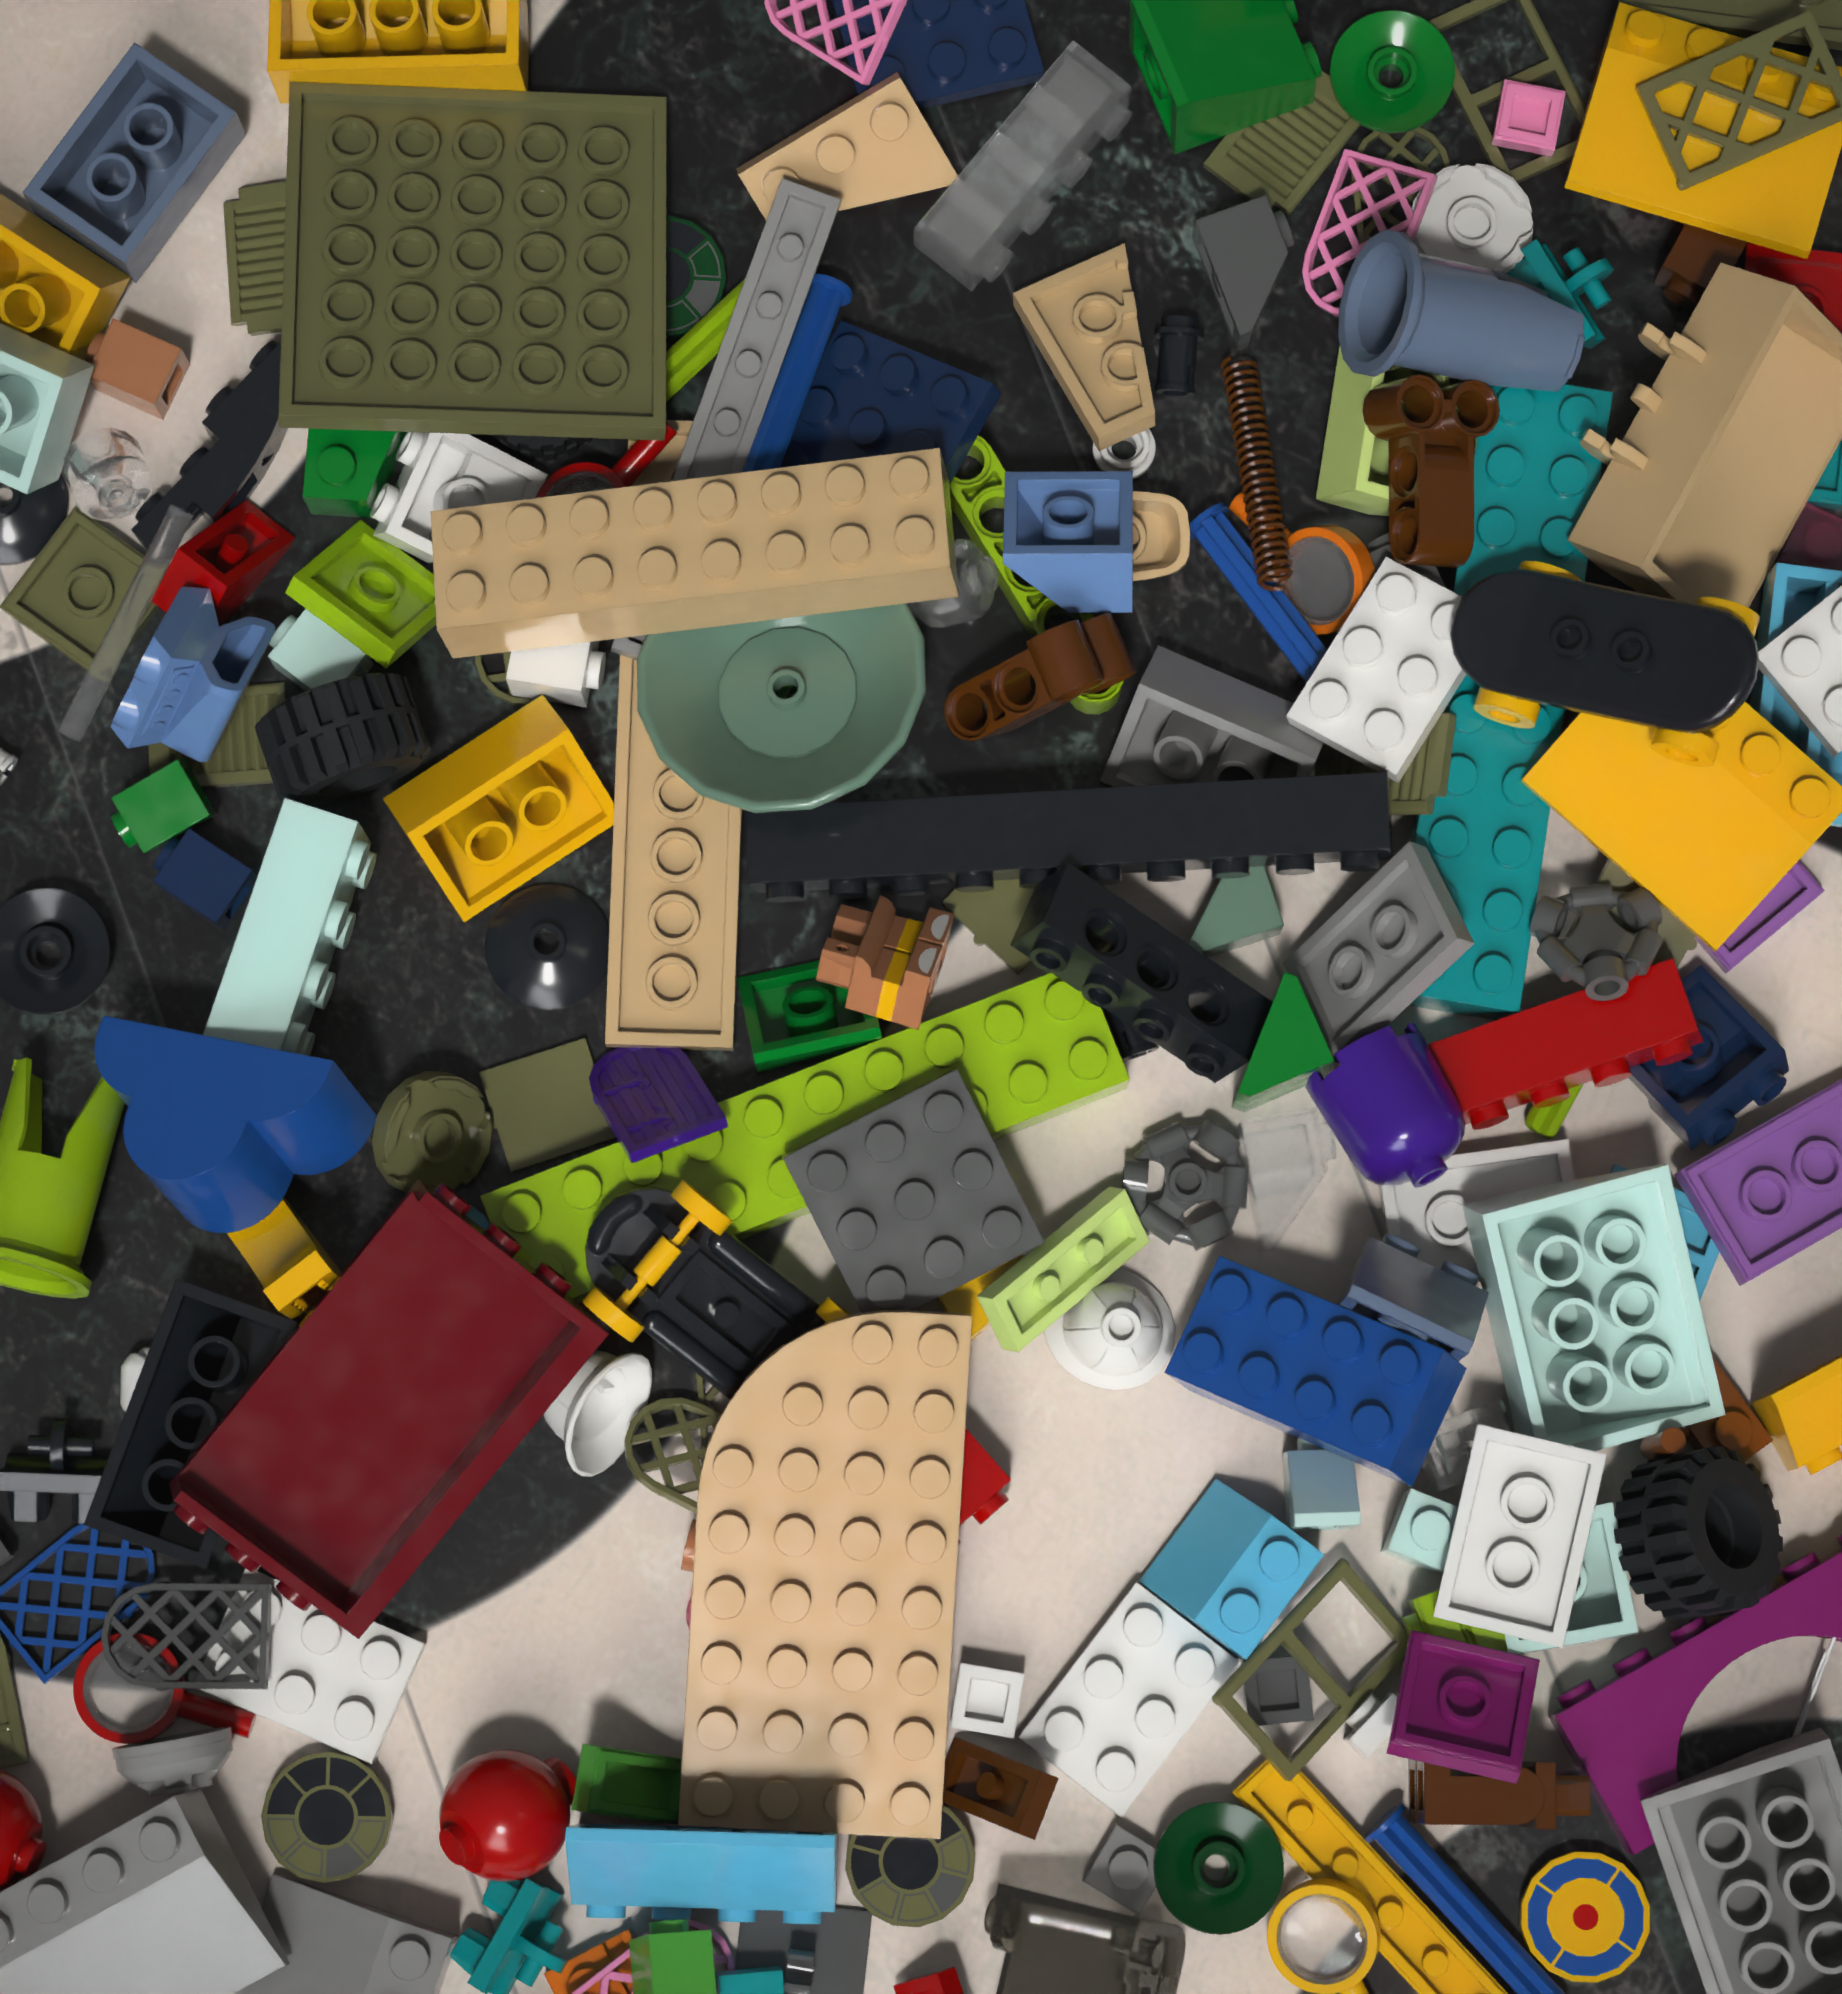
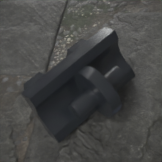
(52, 1466)

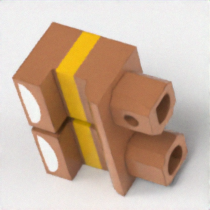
(886, 960)

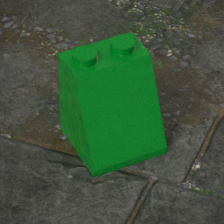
(1220, 64)

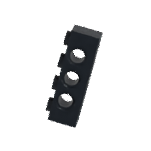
(1141, 973)

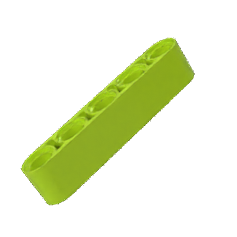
(970, 501)

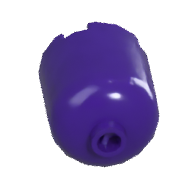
(1391, 1108)

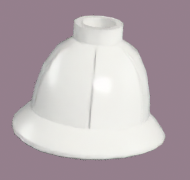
(1115, 1334)
(598, 1409)

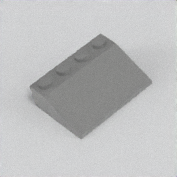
(1758, 1867)
(139, 1913)
(349, 1946)

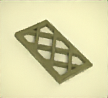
(1698, 74)

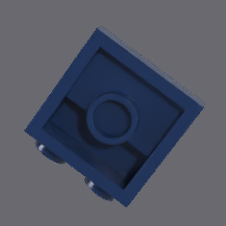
(1723, 1074)

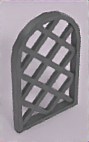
(262, 1638)

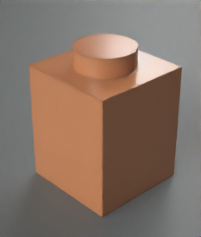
(136, 368)

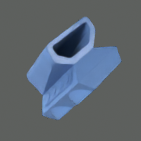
(191, 677)

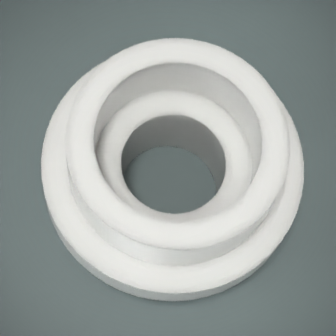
(1139, 463)

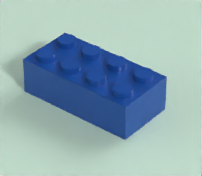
(1316, 1370)

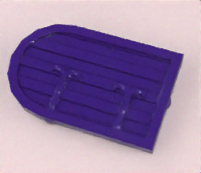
(653, 1100)

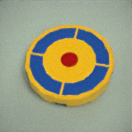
(1584, 1916)

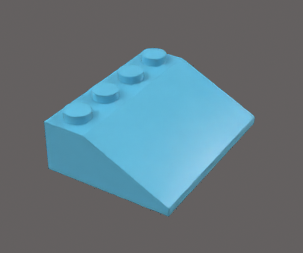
(701, 1869)

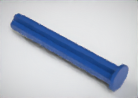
(797, 372)
(1270, 608)
(1460, 1904)

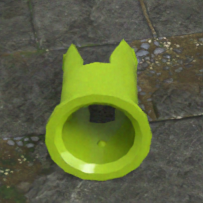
(48, 1199)

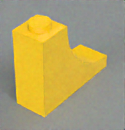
(287, 1261)

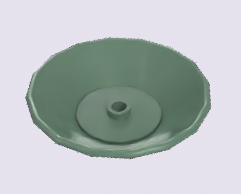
(731, 739)

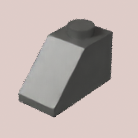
(1243, 260)

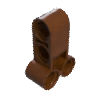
(1431, 464)
(1064, 664)

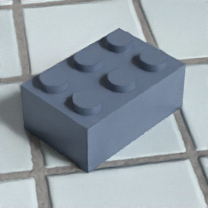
(135, 162)

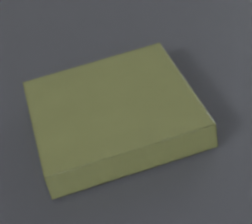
(76, 588)

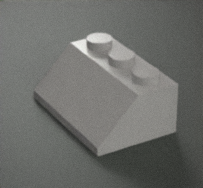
(1205, 728)

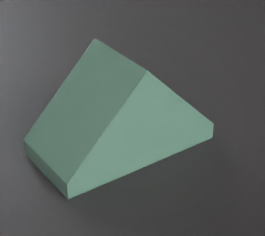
(1238, 915)

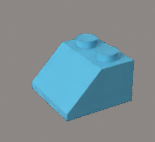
(1231, 1569)

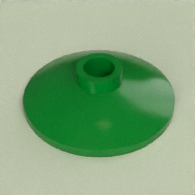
(1398, 44)

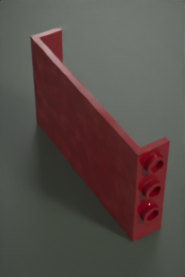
(387, 1409)

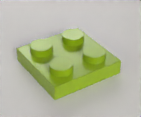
(368, 594)

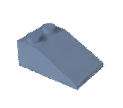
(1415, 1296)

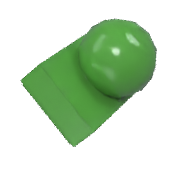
(628, 1784)

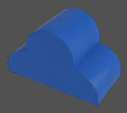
(227, 1119)

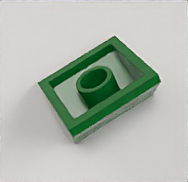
(800, 1019)
(1286, 1049)

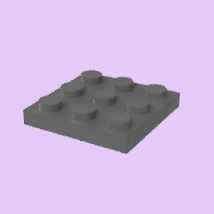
(913, 1197)

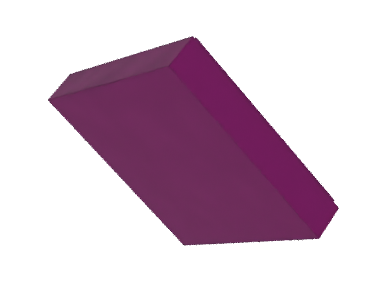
(1463, 1706)

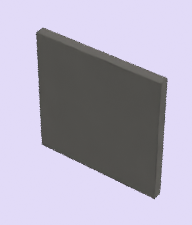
(812, 1956)

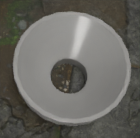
(175, 1761)

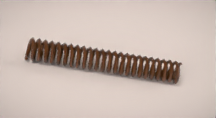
(1252, 471)

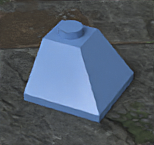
(1072, 537)

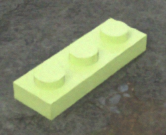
(1063, 1269)

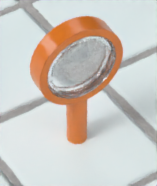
(1328, 570)

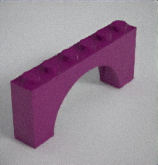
(1633, 1724)

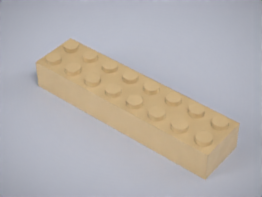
(694, 553)

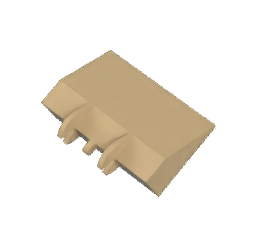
(1718, 445)

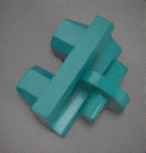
(1544, 272)
(519, 1944)

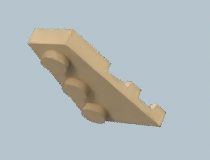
(1093, 344)

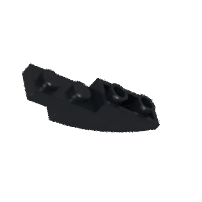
(246, 441)

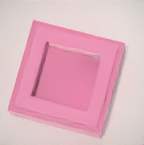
(1528, 118)

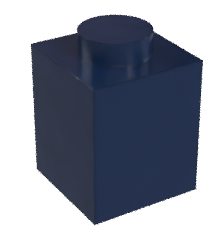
(204, 878)

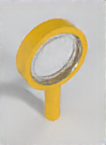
(1324, 1937)

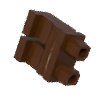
(1480, 1800)

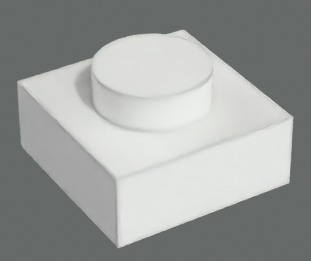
(987, 1700)
(1371, 1724)

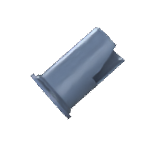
(1453, 320)

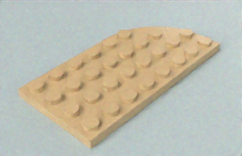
(829, 1583)

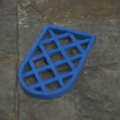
(82, 1645)

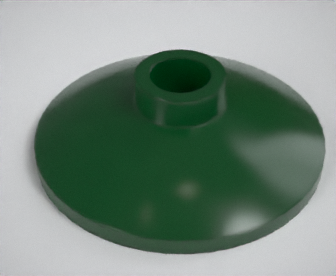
(1251, 1874)

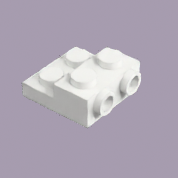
(446, 474)

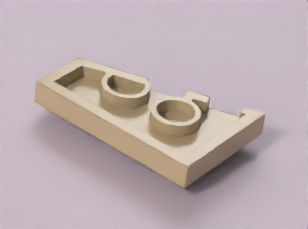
(858, 153)

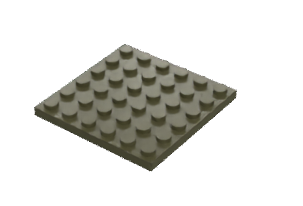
(474, 262)

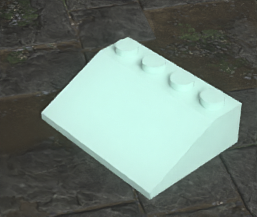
(1595, 1309)

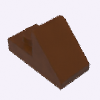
(996, 1788)

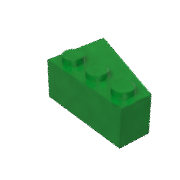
(348, 469)

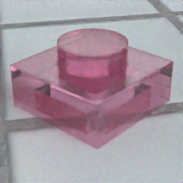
(1814, 540)

